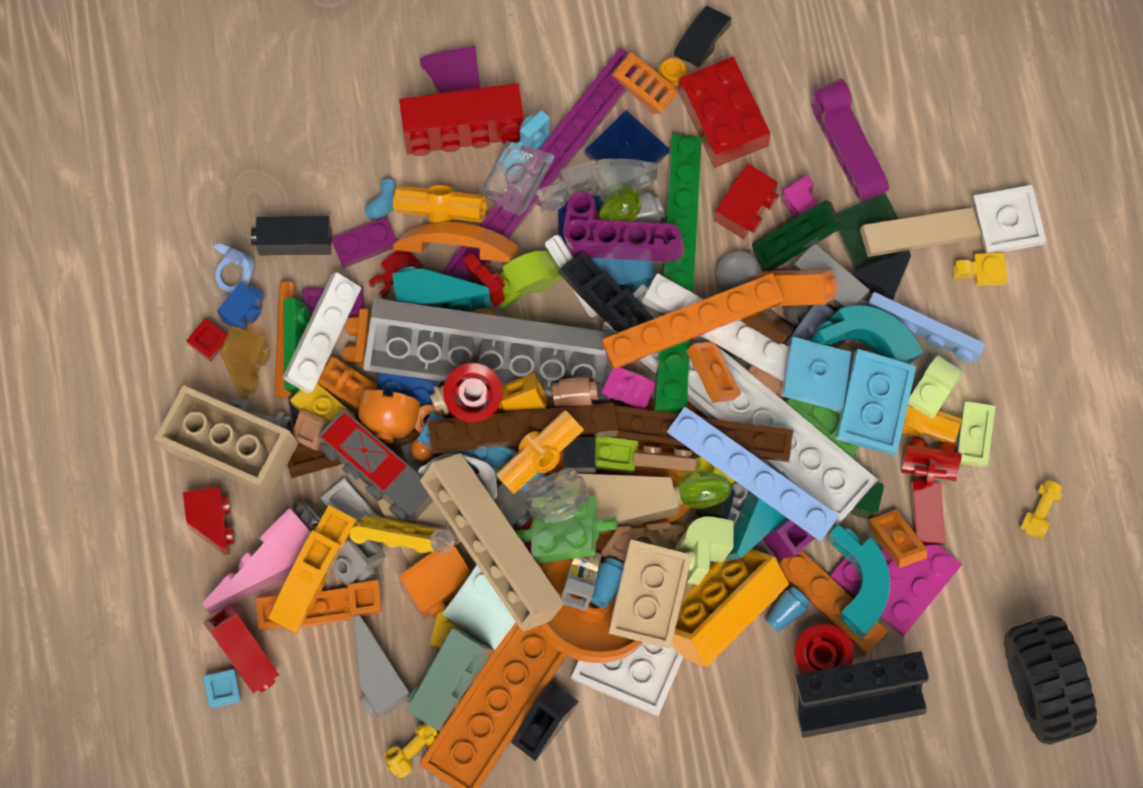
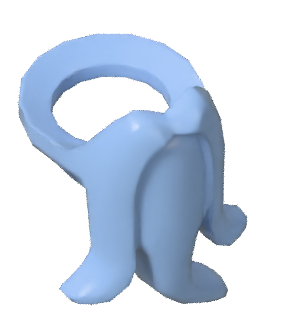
(237, 257)

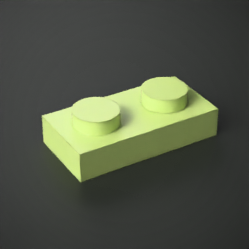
(976, 433)

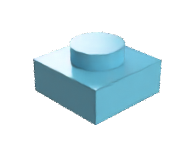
(222, 689)

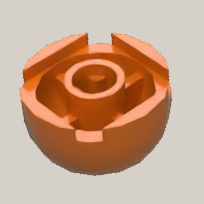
(388, 415)

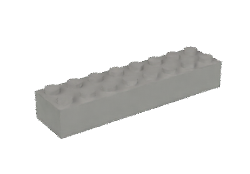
(436, 340)

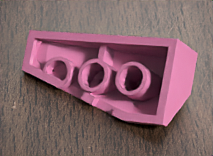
(262, 567)

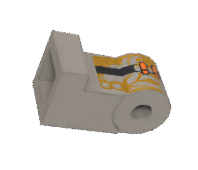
(581, 581)

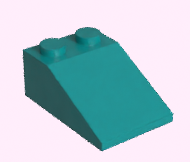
(439, 290)

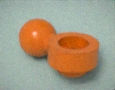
(418, 450)

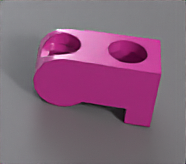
(799, 197)

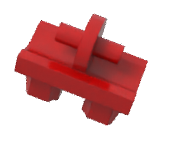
(931, 463)

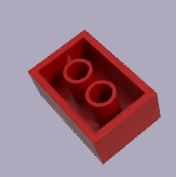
(724, 112)

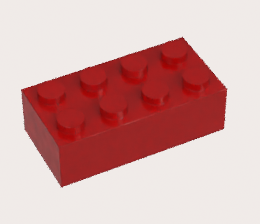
(461, 119)

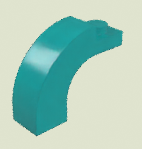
(872, 327)
(874, 578)

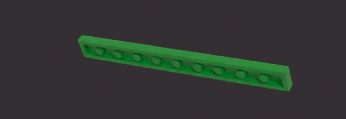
(681, 211)

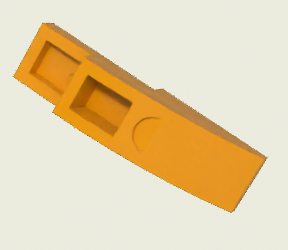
(311, 569)

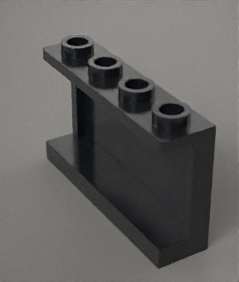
(860, 694)

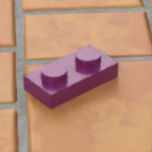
(364, 242)

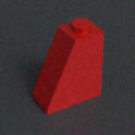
(242, 650)

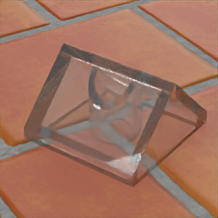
(516, 176)

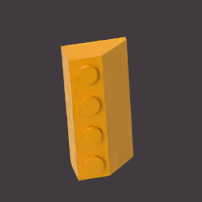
(725, 605)

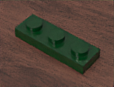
(796, 236)

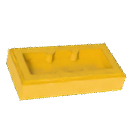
(319, 403)

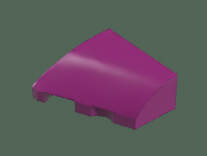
(453, 69)

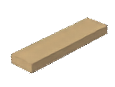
(920, 232)

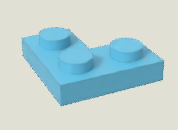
(535, 130)

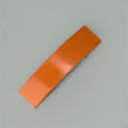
(491, 244)
(330, 605)

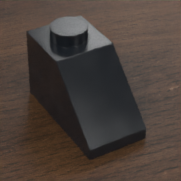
(544, 721)

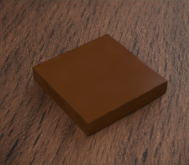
(771, 326)

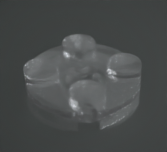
(565, 484)

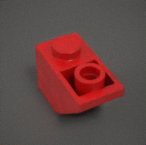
(207, 517)

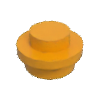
(672, 70)

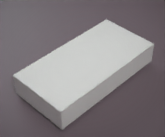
(347, 500)

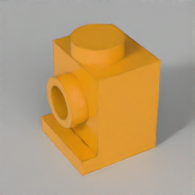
(523, 395)

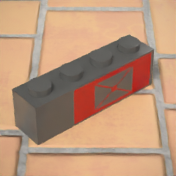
(375, 465)

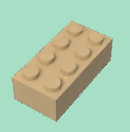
(226, 440)

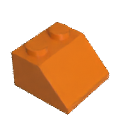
(434, 581)

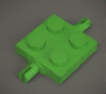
(568, 538)

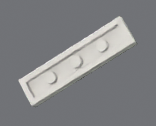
(321, 333)

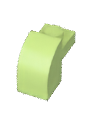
(935, 387)
(706, 541)

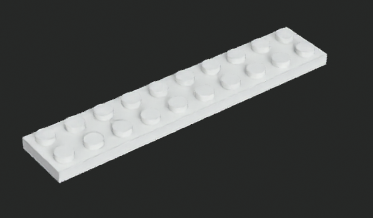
(815, 460)

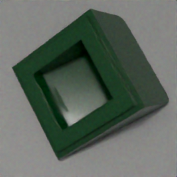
(870, 504)

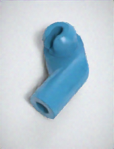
(384, 203)

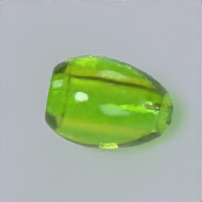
(621, 205)
(703, 489)

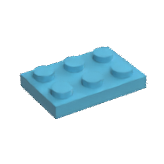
(875, 402)

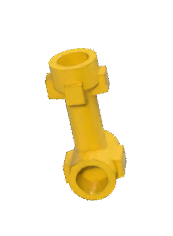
(1035, 524)
(398, 759)

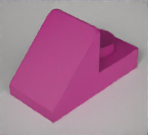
(629, 387)

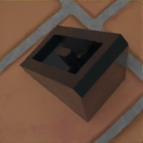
(884, 276)

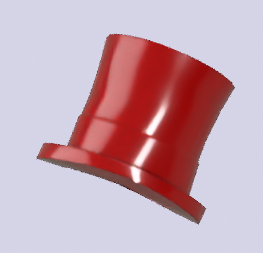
(472, 392)
(822, 649)

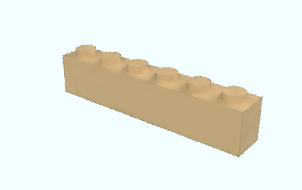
(492, 542)

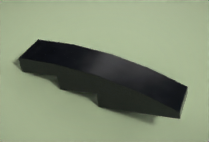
(603, 294)

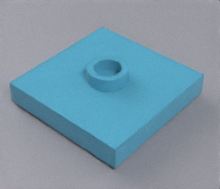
(816, 374)

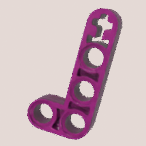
(846, 139)
(667, 237)

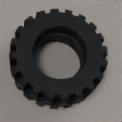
(1050, 679)

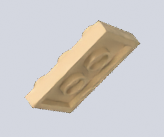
(649, 594)

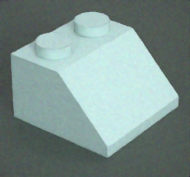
(480, 610)

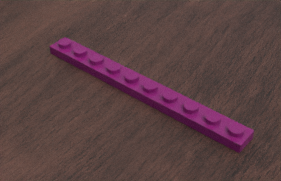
(563, 145)

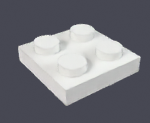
(1009, 219)

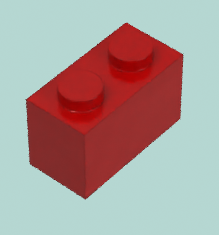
(746, 201)

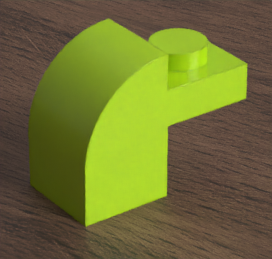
(528, 274)

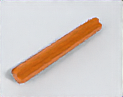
(286, 290)

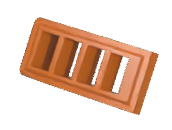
(651, 76)

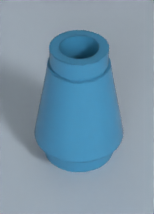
(606, 582)
(787, 608)

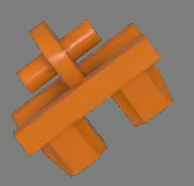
(358, 327)
(344, 382)

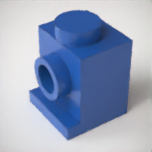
(241, 307)

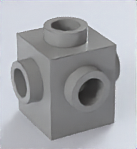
(358, 561)

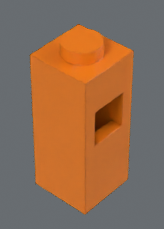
(805, 286)

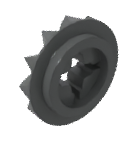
(307, 515)

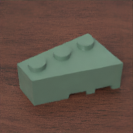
(448, 678)

